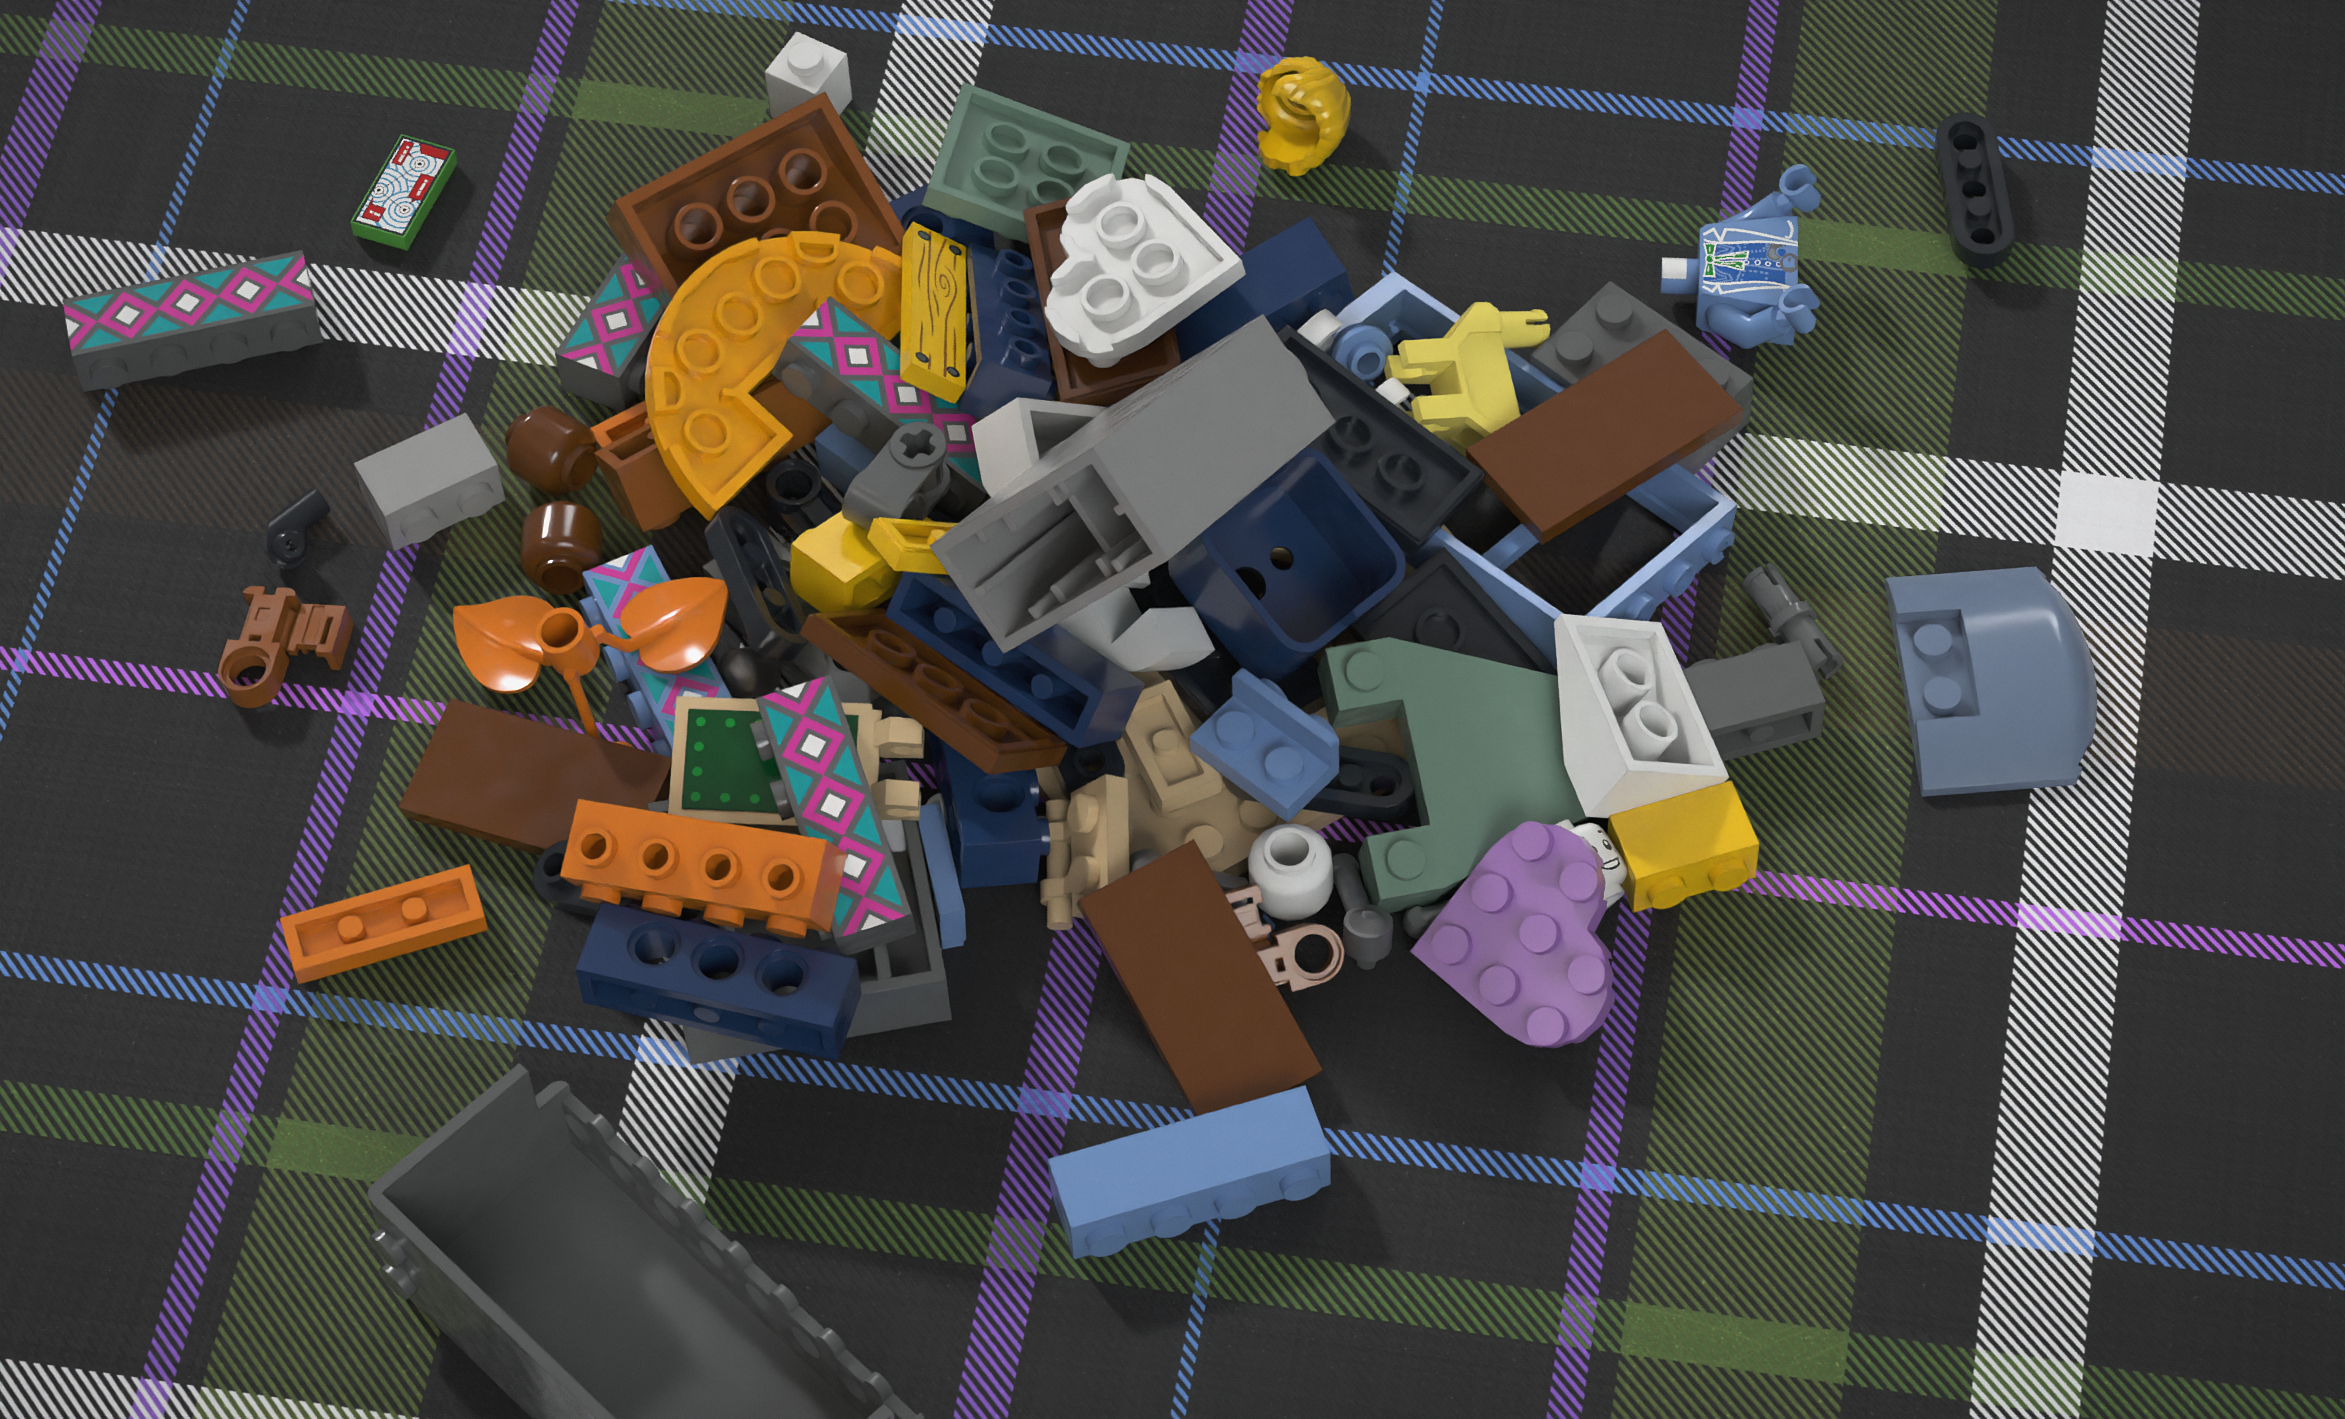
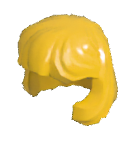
(1304, 114)

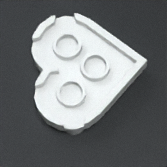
(1132, 268)

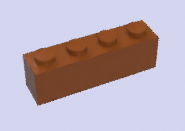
(644, 485)

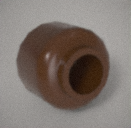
(551, 450)
(559, 545)

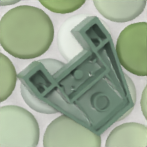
(1478, 750)

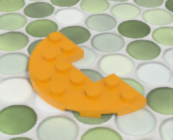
(726, 339)

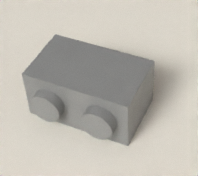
(430, 482)

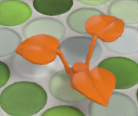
(513, 636)

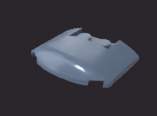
(1992, 680)

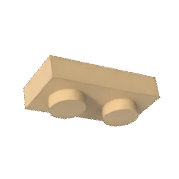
(1160, 746)

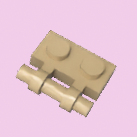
(1085, 846)

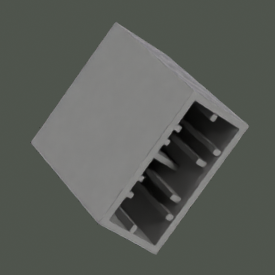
(1133, 484)

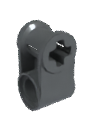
(902, 479)

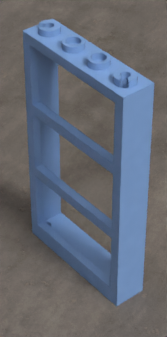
(1672, 495)

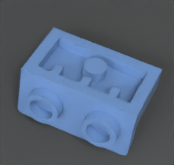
(1268, 746)

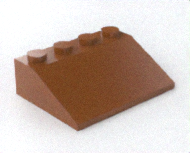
(763, 185)

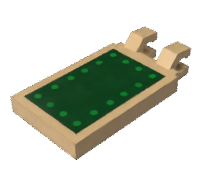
(723, 779)

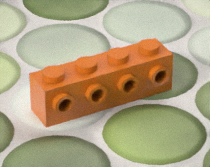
(703, 867)

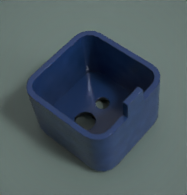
(1337, 571)

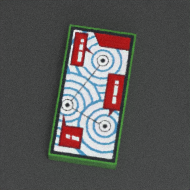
(404, 192)

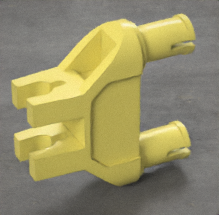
(1468, 372)

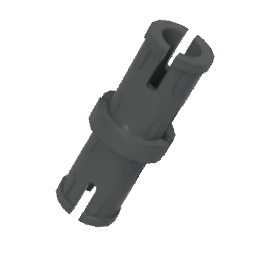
(1791, 619)

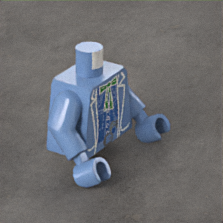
(1750, 269)

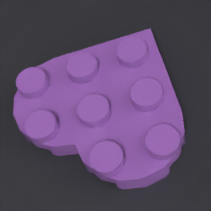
(1525, 937)

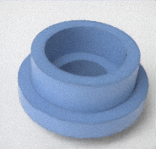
(1360, 340)

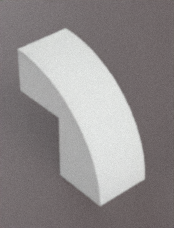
(1138, 642)

